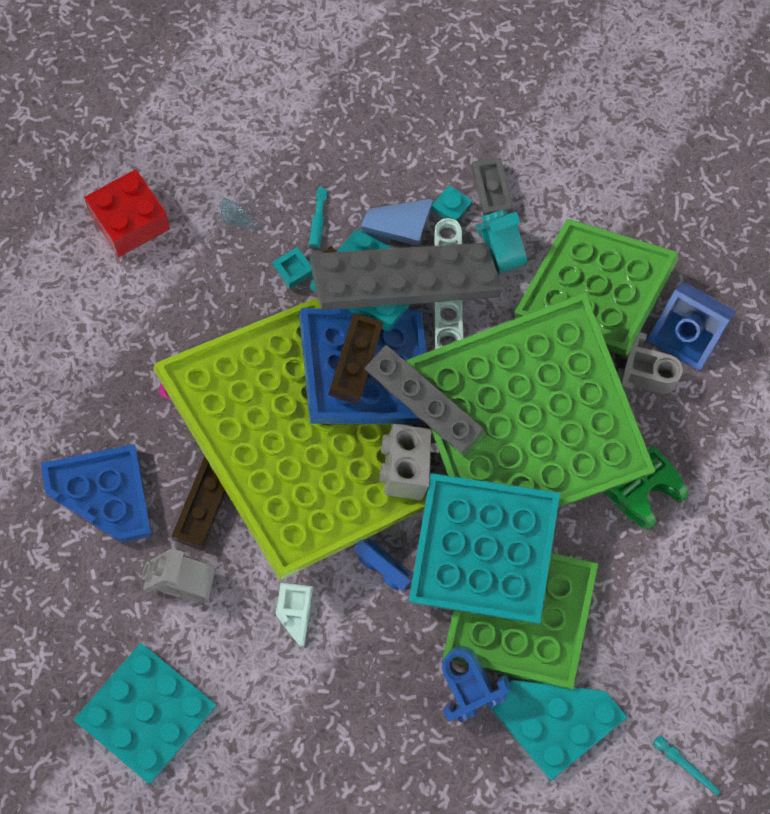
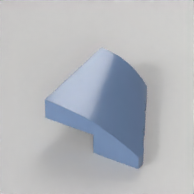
(398, 222)

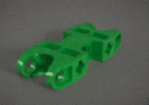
(633, 497)

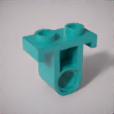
(503, 240)

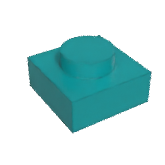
(451, 204)
(292, 268)

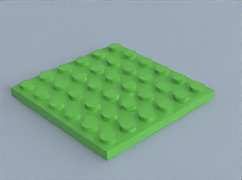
(545, 403)

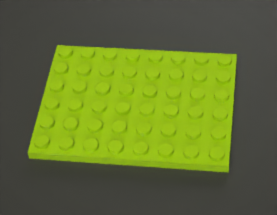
(292, 481)

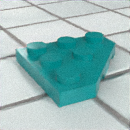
(557, 722)

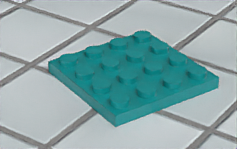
(485, 548)

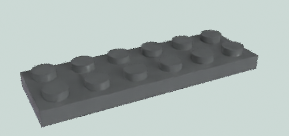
(404, 276)

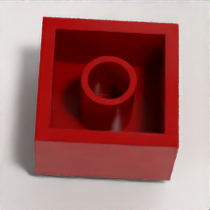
(127, 213)

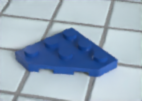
(102, 490)

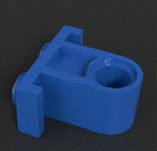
(470, 687)

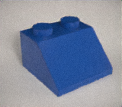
(691, 325)

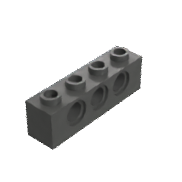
(425, 401)

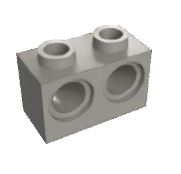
(412, 462)

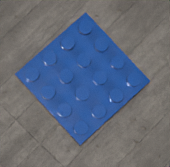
(322, 343)

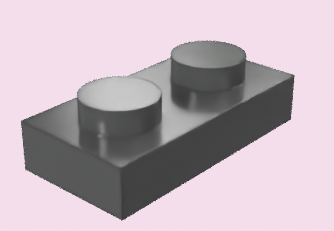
(491, 186)

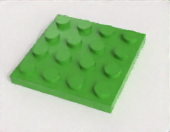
(614, 272)
(529, 650)

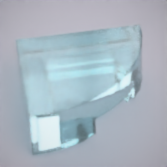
(235, 214)

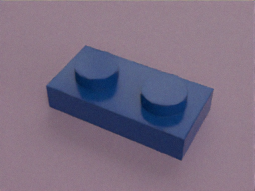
(377, 558)

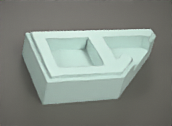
(294, 610)

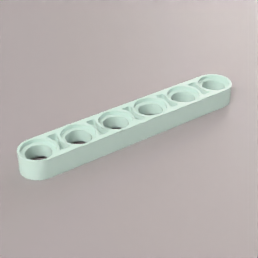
(442, 327)

